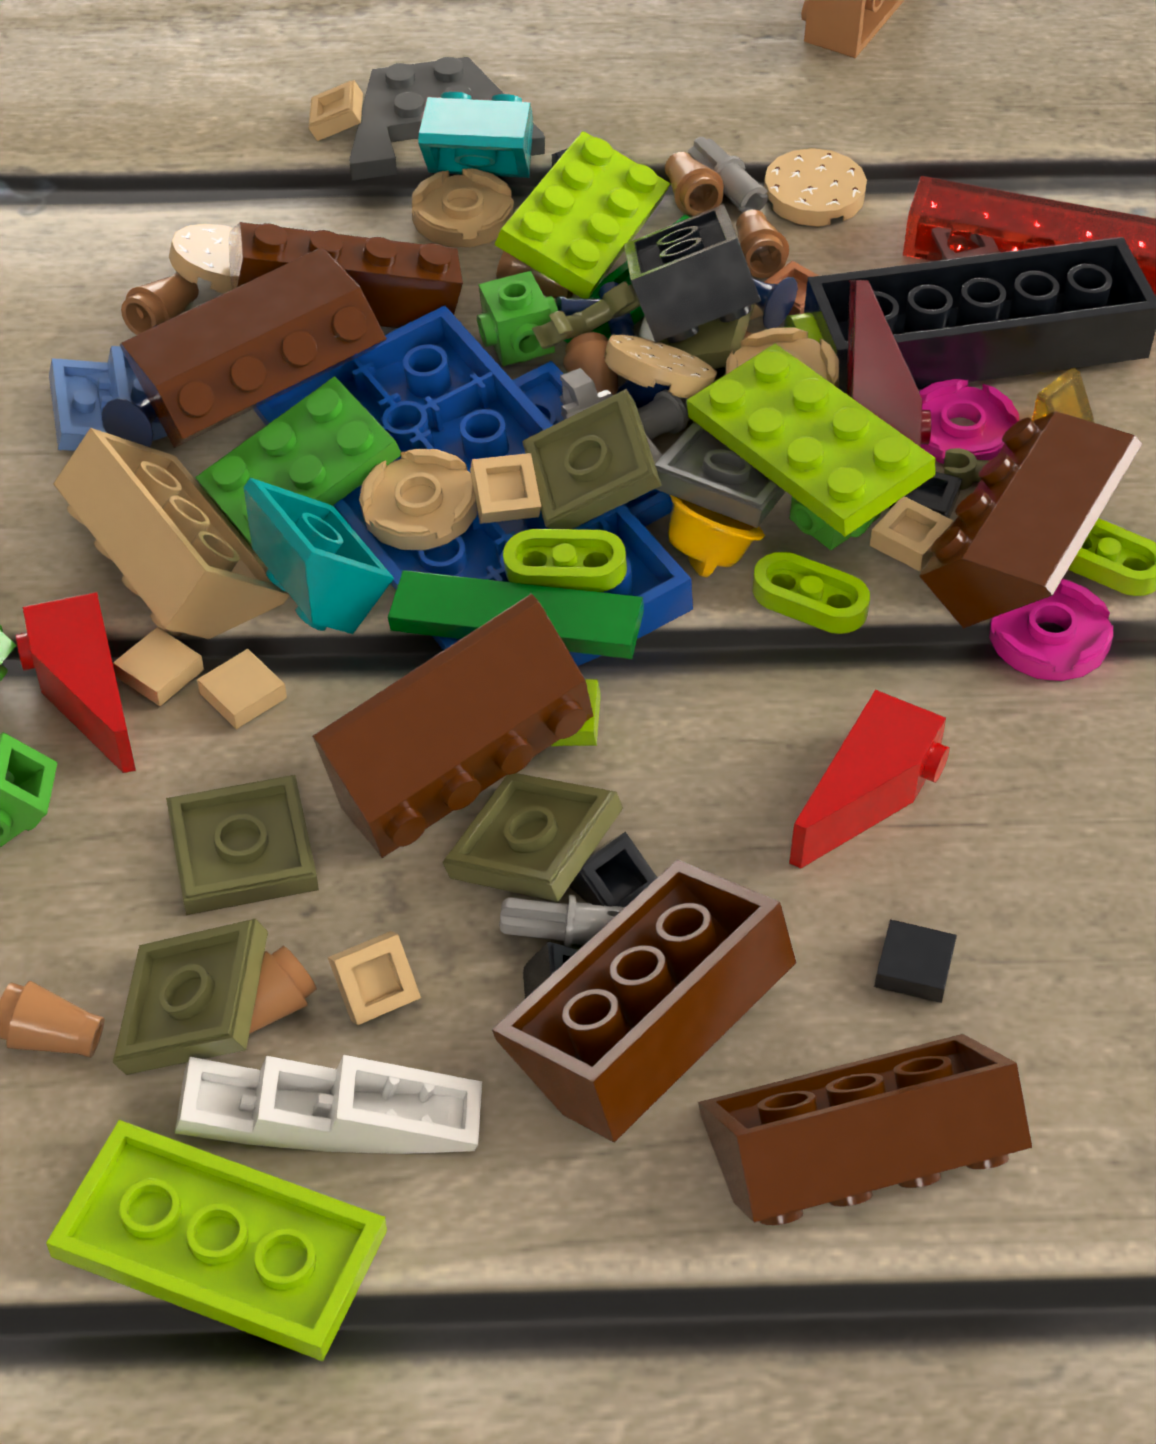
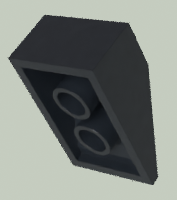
(691, 275)

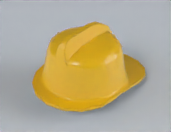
(708, 536)

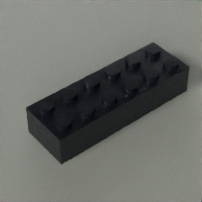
(1001, 311)

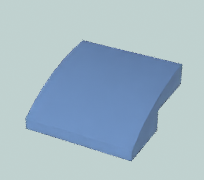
(84, 389)

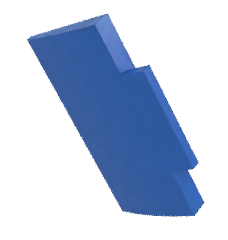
(446, 393)

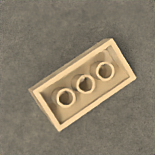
(166, 537)

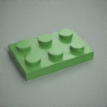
(312, 449)

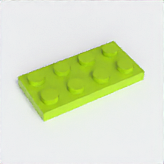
(582, 215)
(811, 439)
(219, 1239)

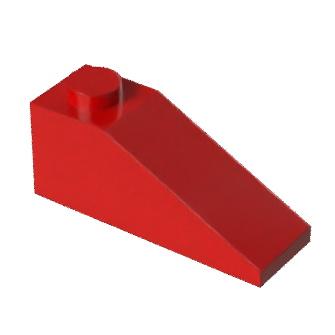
(76, 671)
(871, 776)

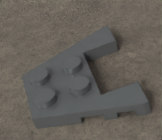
(397, 105)

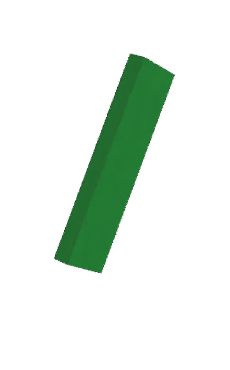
(459, 605)

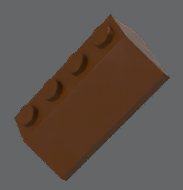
(395, 276)
(252, 345)
(1027, 516)
(454, 726)
(648, 996)
(867, 1127)

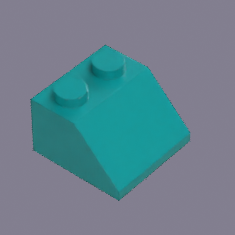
(477, 134)
(314, 557)

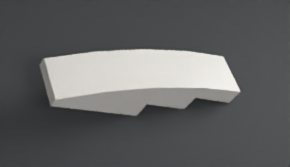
(326, 1109)

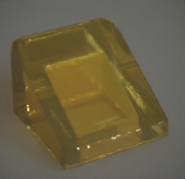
(1065, 396)

